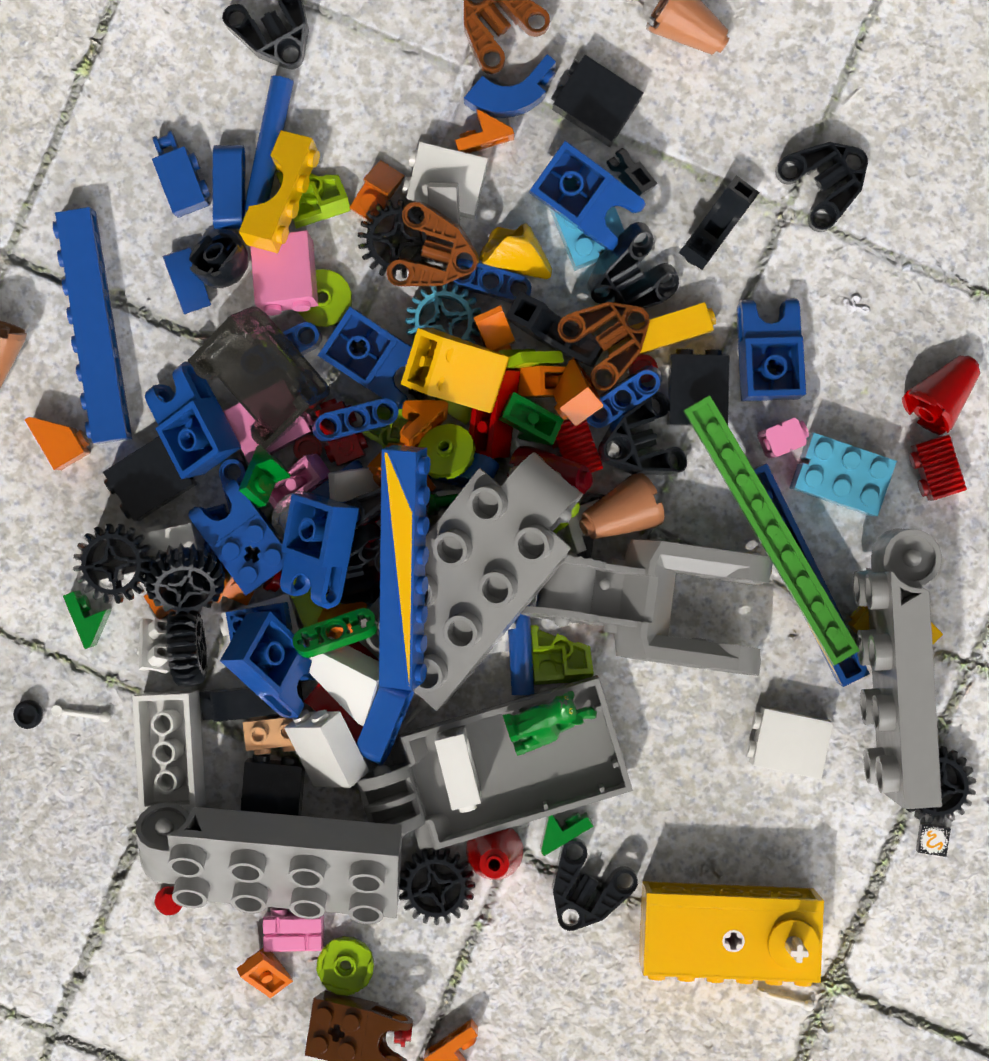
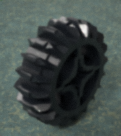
(374, 236)
(88, 567)
(185, 579)
(186, 648)
(959, 790)
(448, 879)

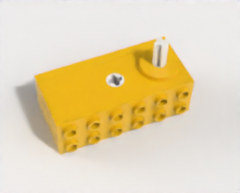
(731, 933)

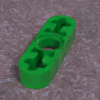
(347, 638)

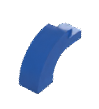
(515, 99)

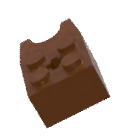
(364, 1029)

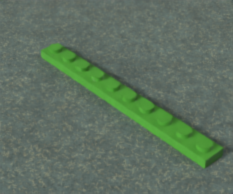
(771, 530)

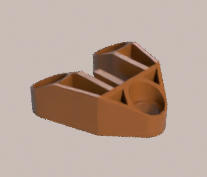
(483, 41)
(441, 227)
(596, 317)

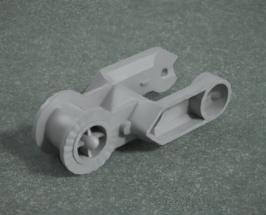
(642, 597)

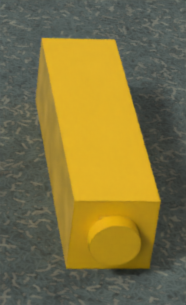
(674, 328)

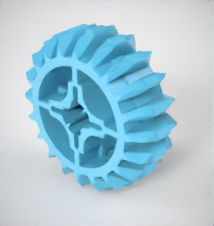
(457, 317)

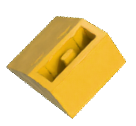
(454, 369)

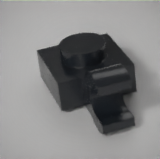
(632, 175)

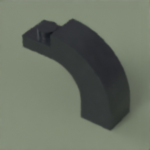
(718, 223)
(542, 324)
(235, 704)

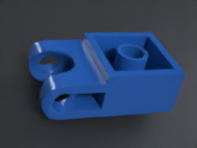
(592, 200)
(771, 344)
(379, 363)
(191, 423)
(235, 534)
(317, 547)
(268, 662)

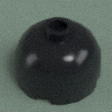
(220, 259)

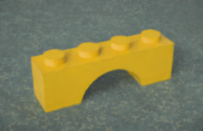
(268, 223)

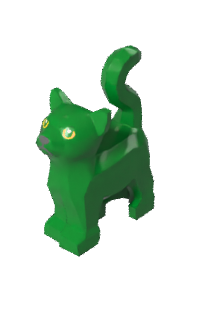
(545, 722)

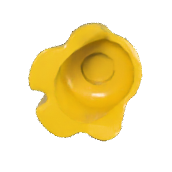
(516, 252)

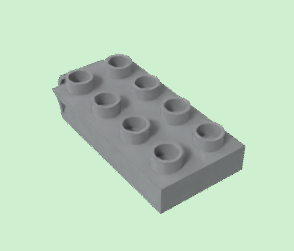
(486, 567)
(902, 667)
(515, 789)
(273, 861)

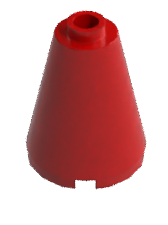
(943, 394)
(495, 854)

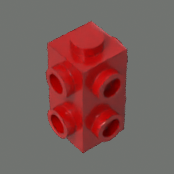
(346, 448)

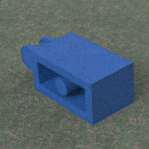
(179, 176)

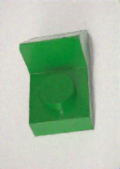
(531, 420)
(261, 476)
(88, 626)
(557, 835)

